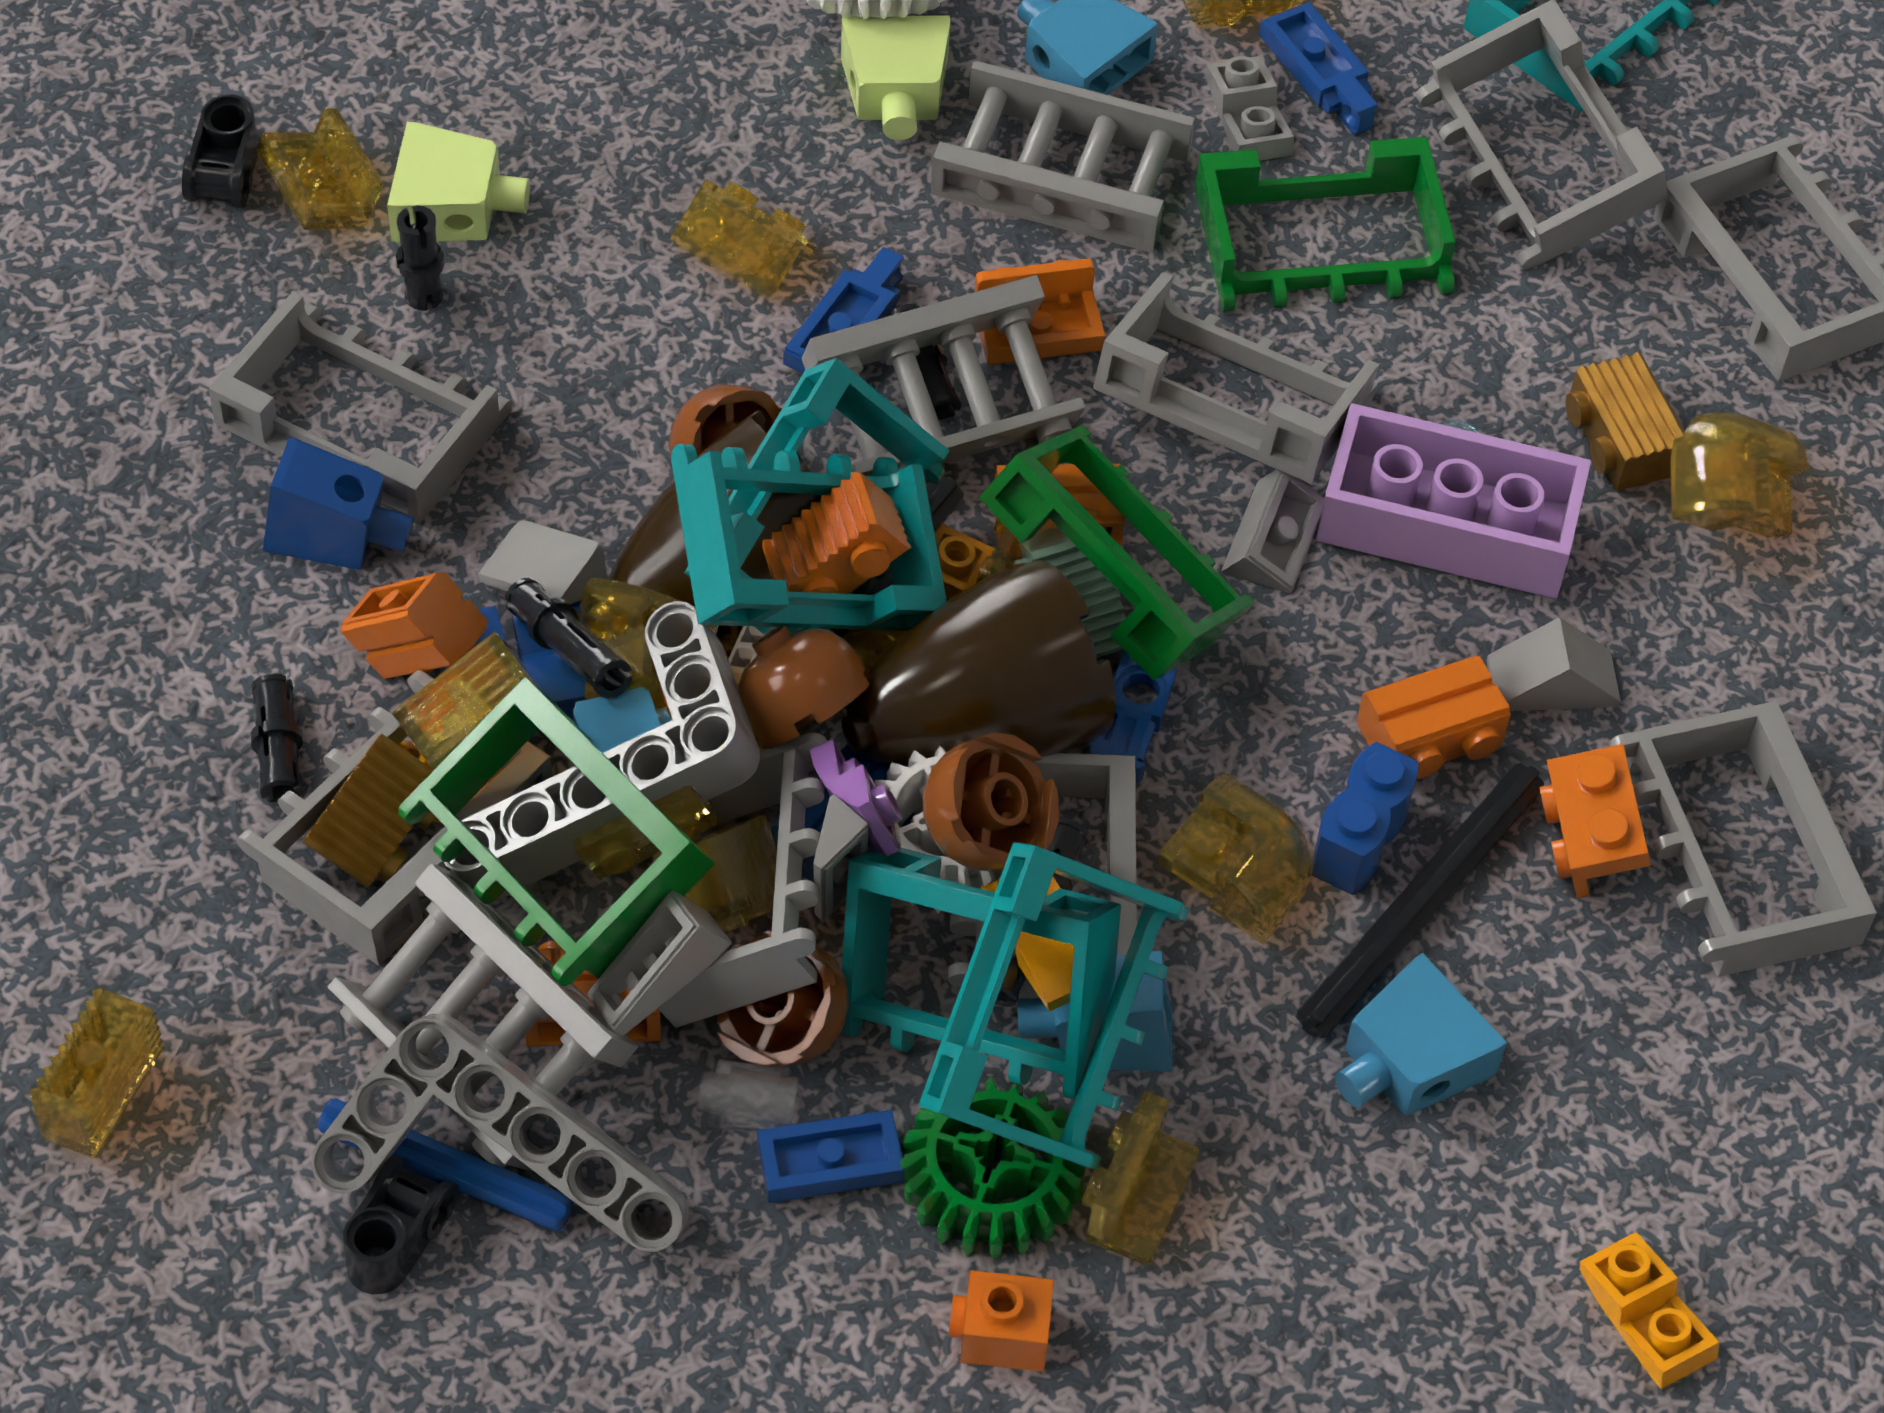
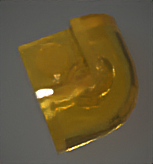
(1735, 474)
(1242, 856)

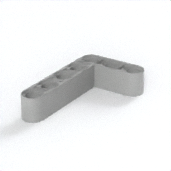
(685, 750)
(504, 1124)

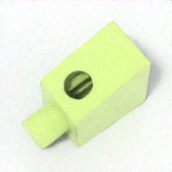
(896, 69)
(456, 180)

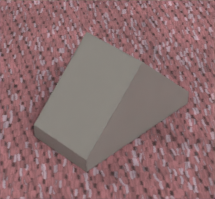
(1555, 670)

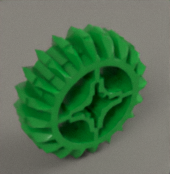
(1043, 1187)

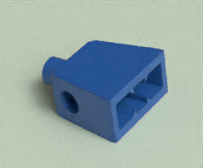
(329, 509)

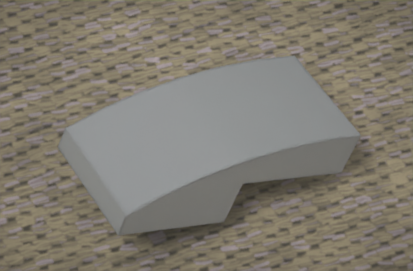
(1248, 107)

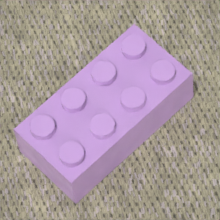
(1453, 500)

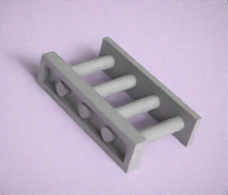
(1053, 197)
(955, 326)
(494, 953)

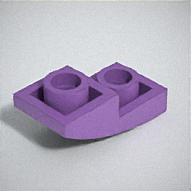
(858, 791)

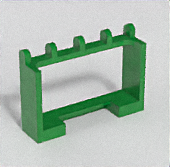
(1389, 168)
(1157, 630)
(482, 756)

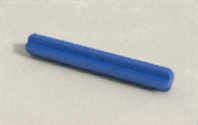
(474, 1176)

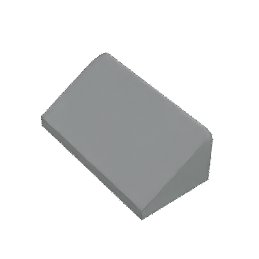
(1275, 532)
(549, 556)
(841, 839)

